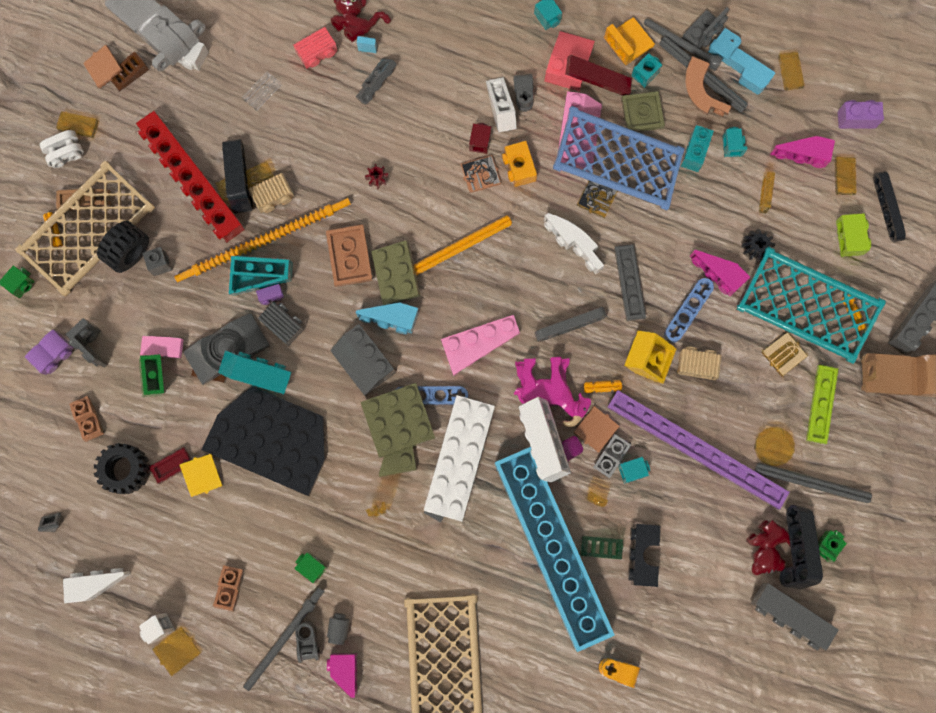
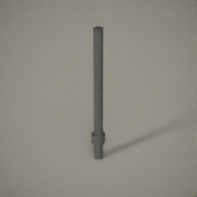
(308, 606)

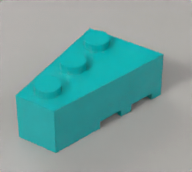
(257, 273)
(255, 372)

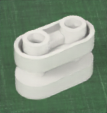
(61, 149)

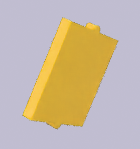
(201, 475)

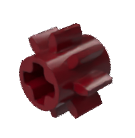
(381, 178)

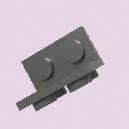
(704, 28)
(82, 334)

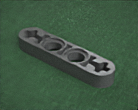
(570, 324)

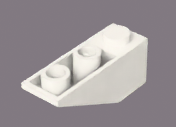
(86, 588)

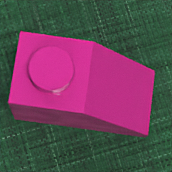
(344, 671)

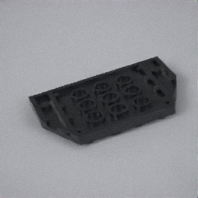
(270, 439)

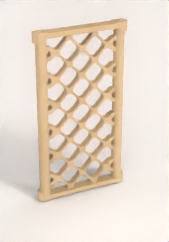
(46, 226)
(473, 636)

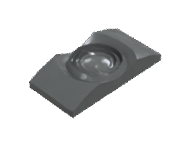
(236, 337)

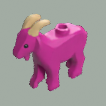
(553, 390)

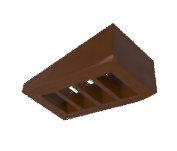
(135, 74)

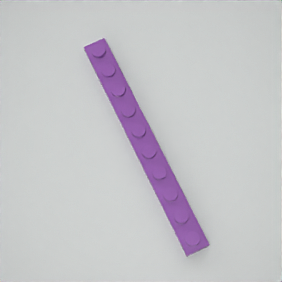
(698, 450)

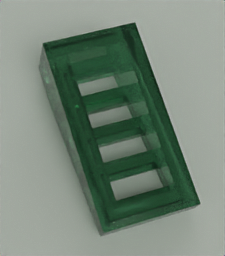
(619, 547)

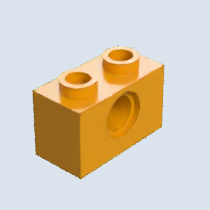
(519, 153)

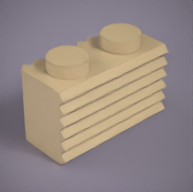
(271, 193)
(699, 364)

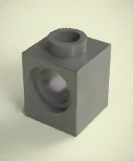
(157, 261)

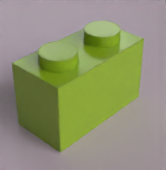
(853, 235)

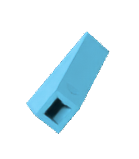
(395, 315)

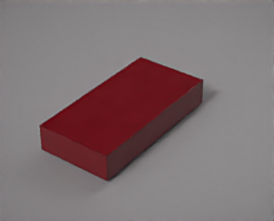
(169, 465)

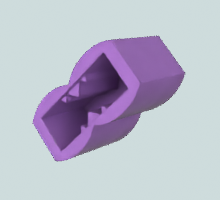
(49, 352)

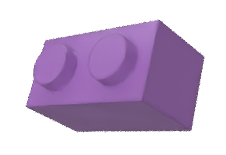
(270, 294)

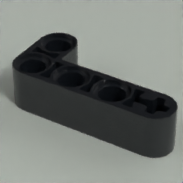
(236, 176)
(804, 550)

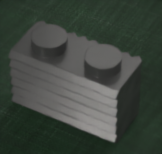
(281, 324)

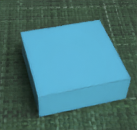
(366, 44)

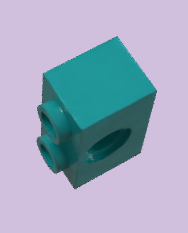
(697, 148)

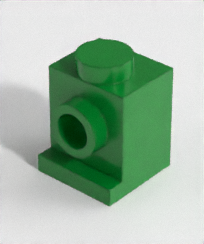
(825, 549)

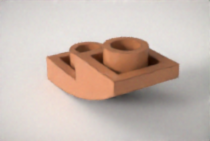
(87, 418)
(228, 588)

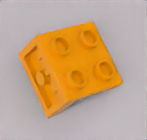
(628, 40)

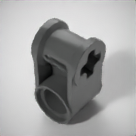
(524, 90)
(307, 644)

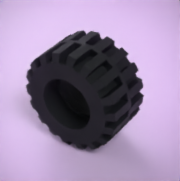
(122, 246)
(106, 466)

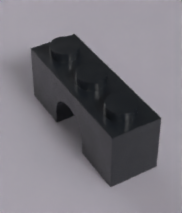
(640, 572)

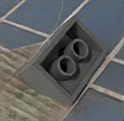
(362, 360)

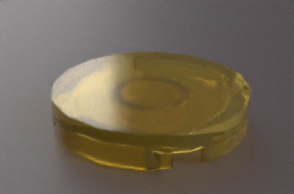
(774, 446)

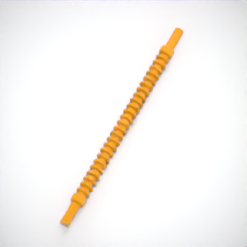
(213, 262)

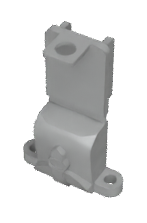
(158, 29)

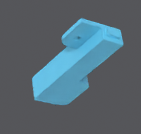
(753, 73)

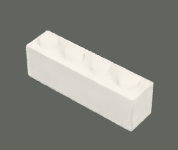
(544, 440)

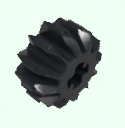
(752, 248)

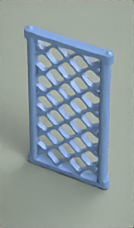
(580, 115)

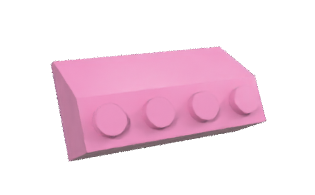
(587, 105)

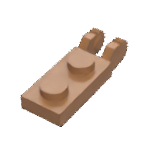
(85, 201)

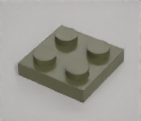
(643, 111)

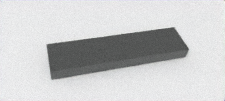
(629, 282)

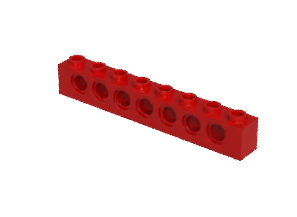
(152, 125)

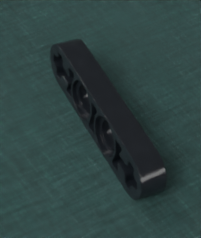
(889, 206)

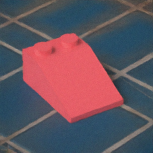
(565, 46)

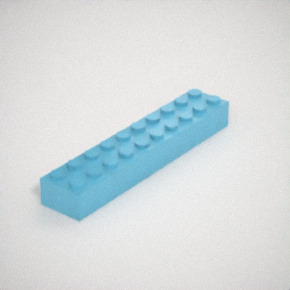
(554, 551)

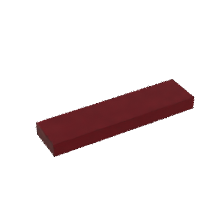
(598, 75)

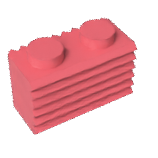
(315, 48)

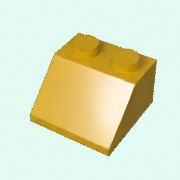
(650, 356)

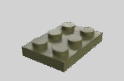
(395, 273)

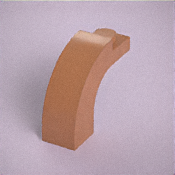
(701, 100)

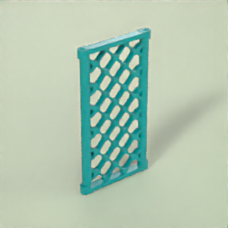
(850, 357)

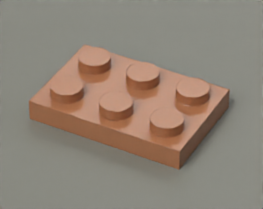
(349, 255)

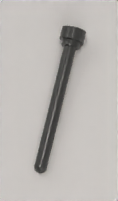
(714, 61)

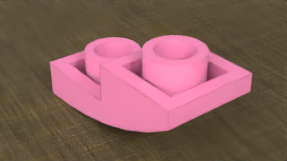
(166, 346)

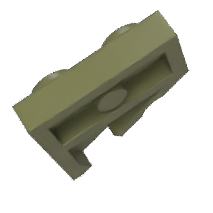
(398, 463)

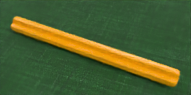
(462, 244)

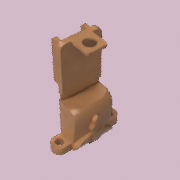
(899, 374)

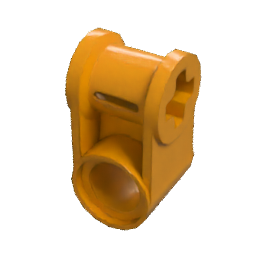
(622, 672)

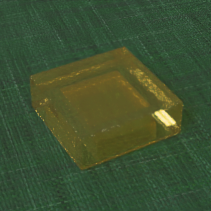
(596, 499)

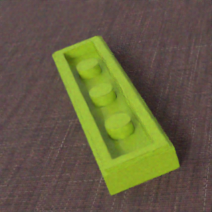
(822, 404)

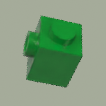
(17, 281)

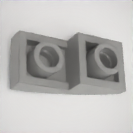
(612, 455)

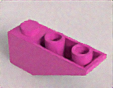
(810, 150)
(724, 273)

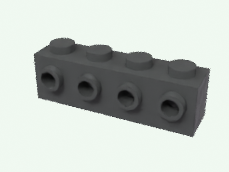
(916, 322)
(794, 616)

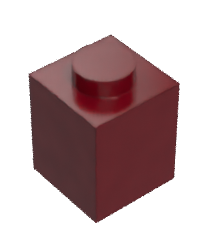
(480, 138)

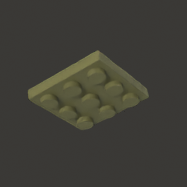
(397, 420)

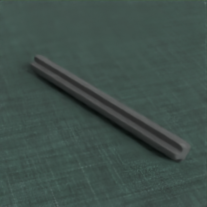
(710, 79)
(813, 482)

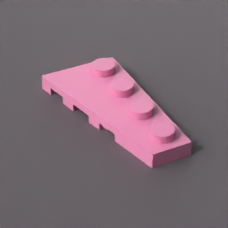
(473, 344)

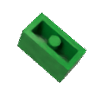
(151, 375)

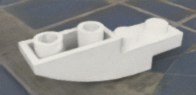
(570, 235)

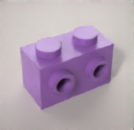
(860, 115)

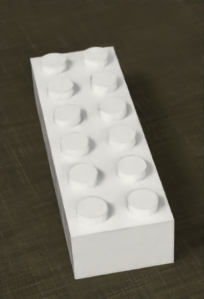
(459, 458)

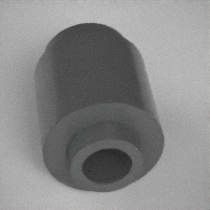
(338, 629)

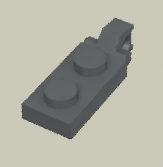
(375, 80)

